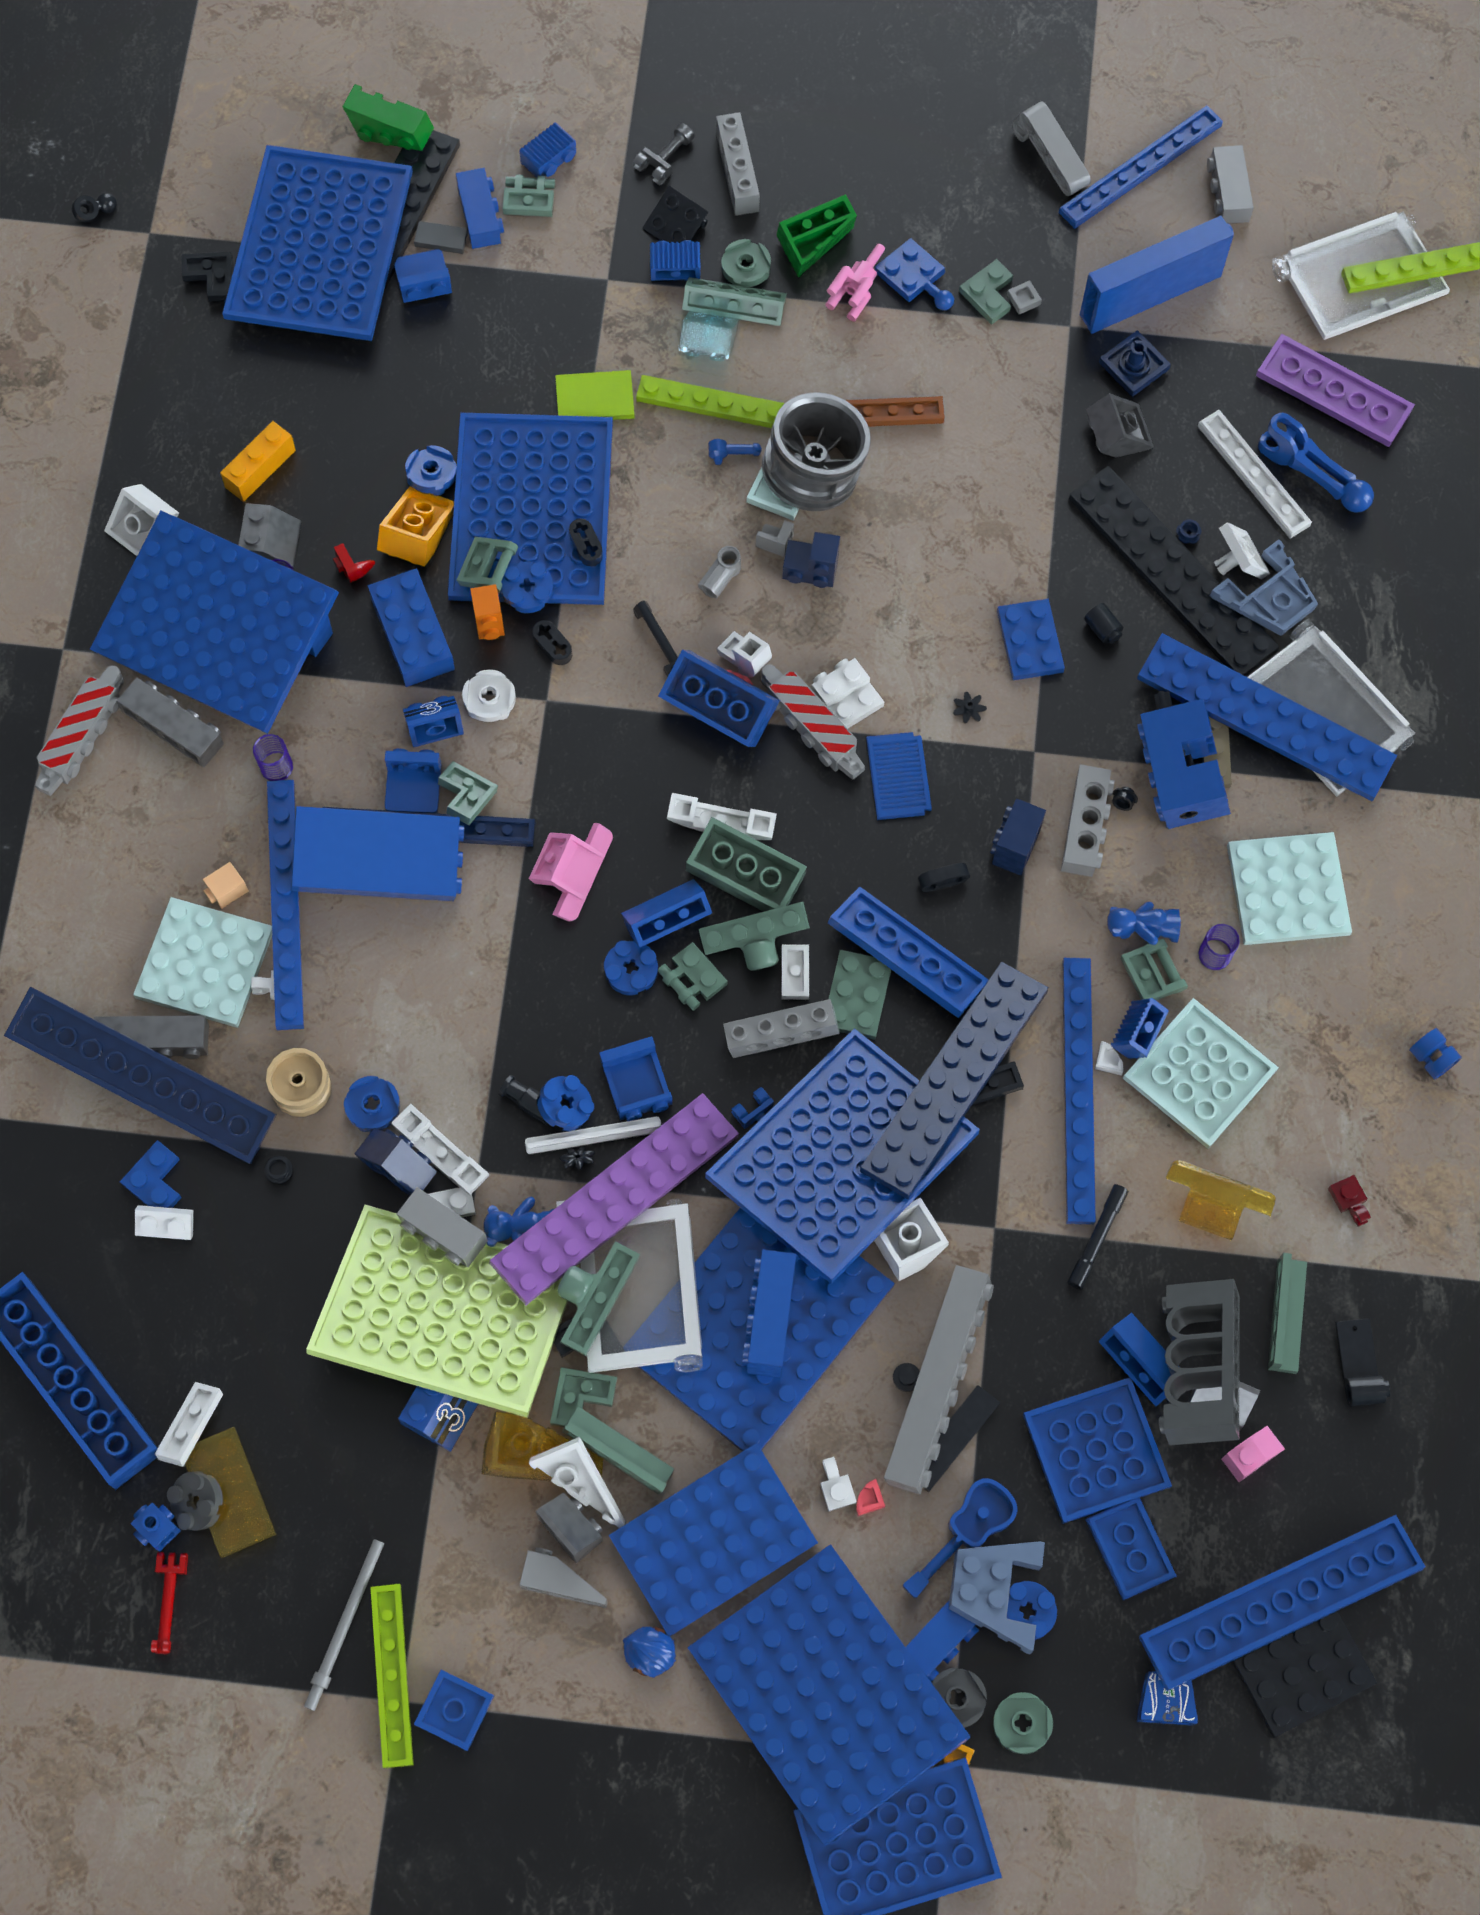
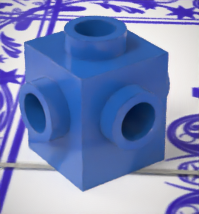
(163, 1530)

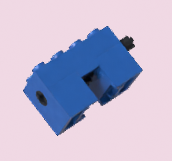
(1171, 741)

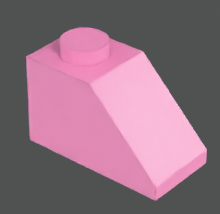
(1252, 1453)

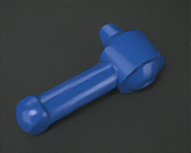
(719, 449)

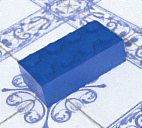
(411, 627)
(718, 698)
(771, 1313)

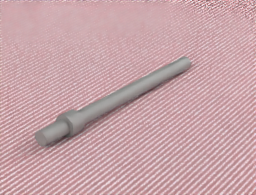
(321, 1678)

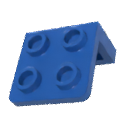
(422, 275)
(412, 781)

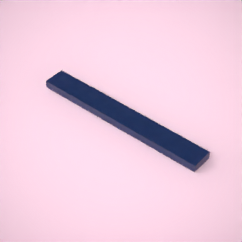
(488, 829)

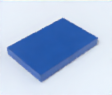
(1130, 1548)

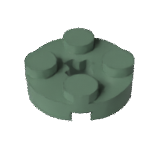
(745, 250)
(1034, 1711)

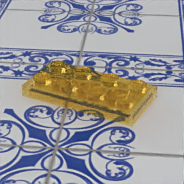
(243, 1512)

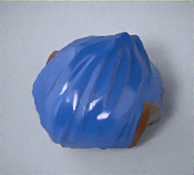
(649, 1651)

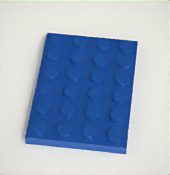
(713, 1539)
(906, 1850)

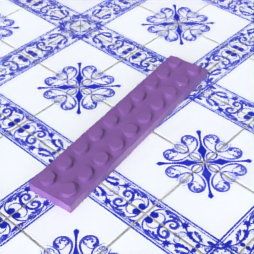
(613, 1199)

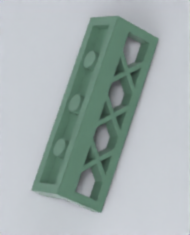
(734, 301)
(1287, 1315)
(618, 1450)

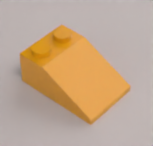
(415, 526)

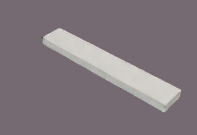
(1254, 474)

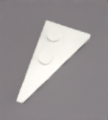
(576, 1472)

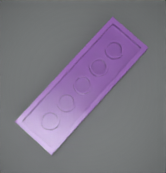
(1335, 390)

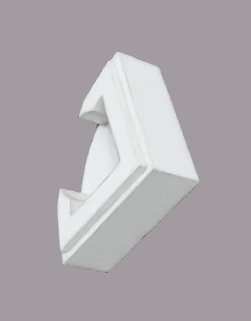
(1109, 1060)

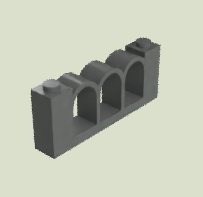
(1205, 1419)

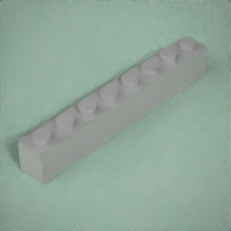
(938, 1380)

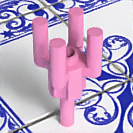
(855, 282)

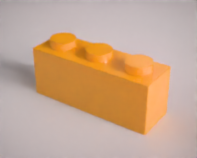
(258, 461)

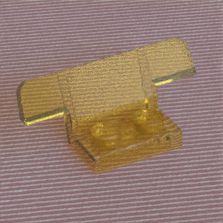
(1215, 1200)

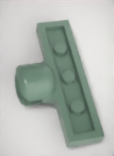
(755, 934)
(595, 1295)

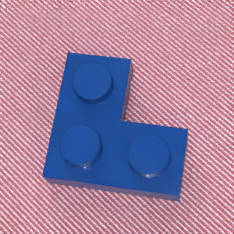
(147, 1174)

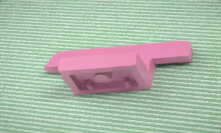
(571, 867)

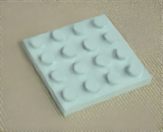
(1289, 888)
(203, 962)
(1200, 1073)

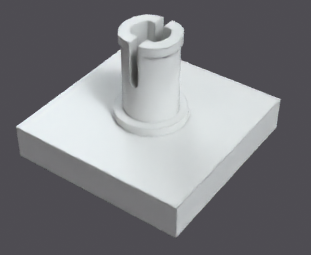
(1242, 553)

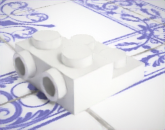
(847, 692)

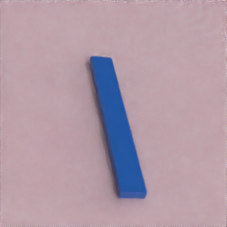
(1140, 167)

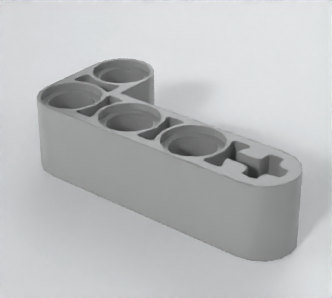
(1053, 146)

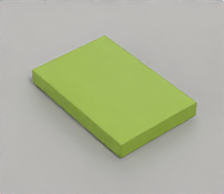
(596, 394)

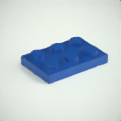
(1030, 639)

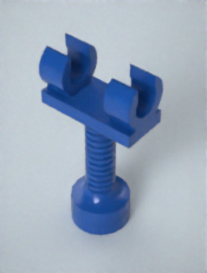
(745, 1119)

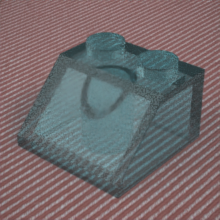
(708, 335)

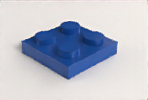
(454, 1710)

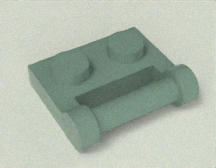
(480, 561)
(1146, 975)

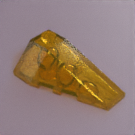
(512, 1443)

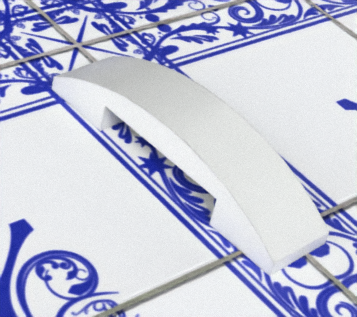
(696, 815)
(440, 1150)

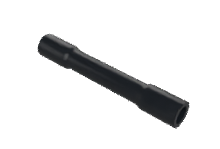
(1085, 1263)

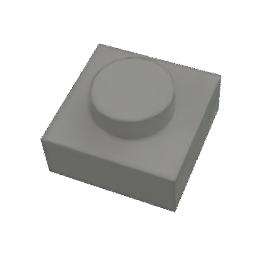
(1024, 297)

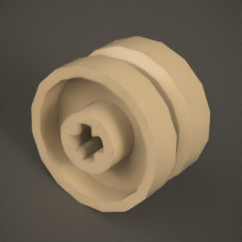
(283, 1079)

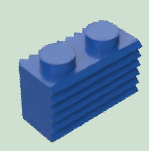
(548, 151)
(674, 260)
(1139, 1028)

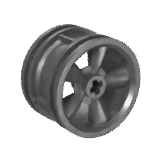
(810, 476)

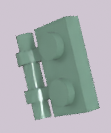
(528, 201)
(699, 972)

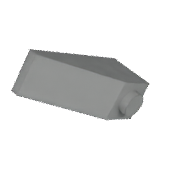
(552, 1577)

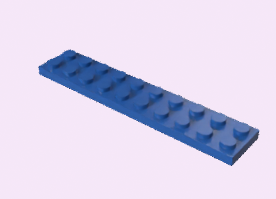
(1268, 717)
(1281, 1603)

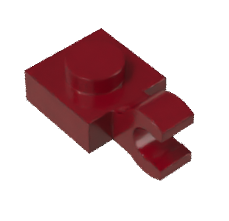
(1350, 1196)

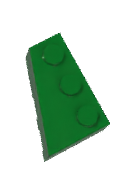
(387, 122)
(815, 232)

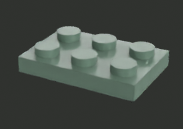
(859, 992)

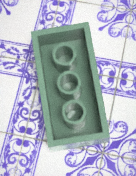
(745, 867)

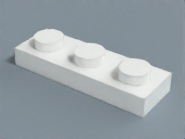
(189, 1424)

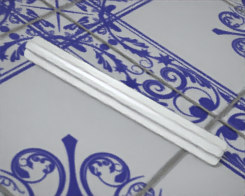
(592, 1135)

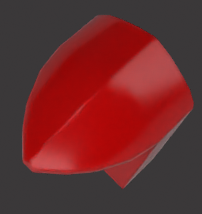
(344, 563)

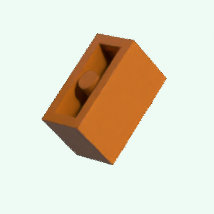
(487, 612)

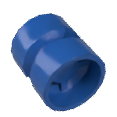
(1430, 1045)

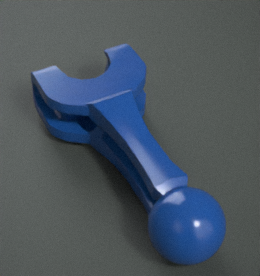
(1302, 454)

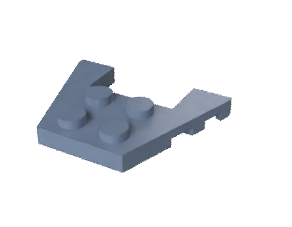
(1276, 603)
(983, 1586)

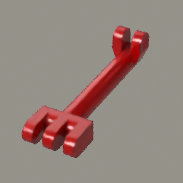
(163, 1644)

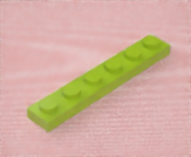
(1411, 268)
(707, 401)
(391, 1676)

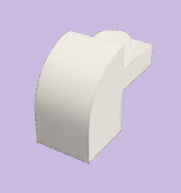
(746, 653)

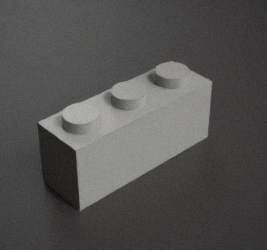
(1230, 184)
(441, 1228)

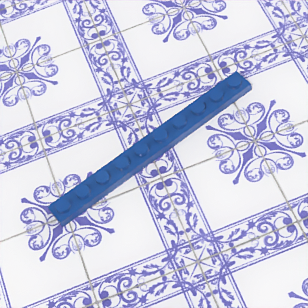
(284, 907)
(1078, 1091)

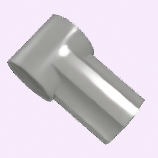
(721, 573)

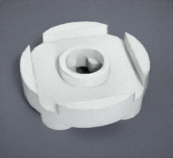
(497, 708)

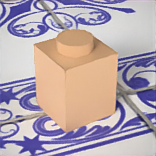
(224, 885)

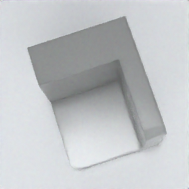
(774, 538)

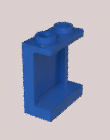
(636, 1079)

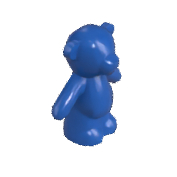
(1146, 922)
(502, 1225)

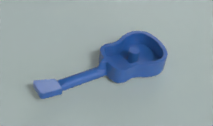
(985, 1511)

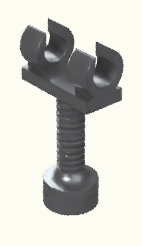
(683, 135)

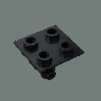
(675, 217)

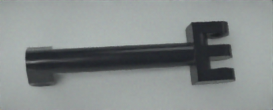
(643, 610)

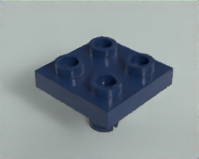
(1134, 363)

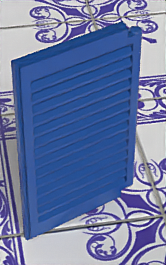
(898, 775)

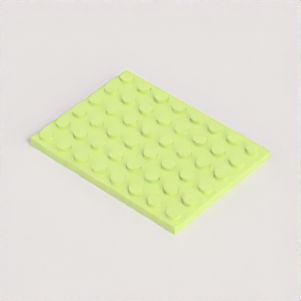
(433, 1322)

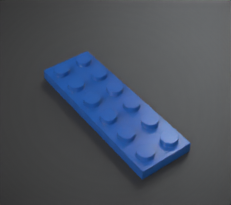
(908, 951)

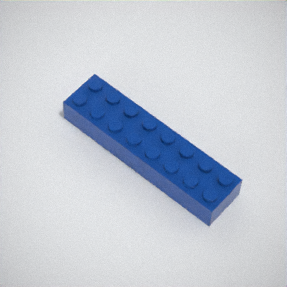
(72, 1384)

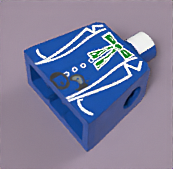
(1166, 1707)

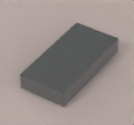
(441, 237)

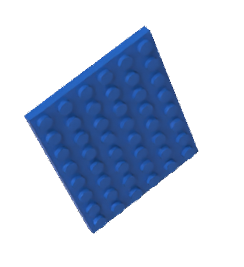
(318, 243)
(526, 485)
(214, 621)
(805, 1157)
(819, 1326)
(828, 1694)

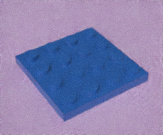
(1096, 1450)

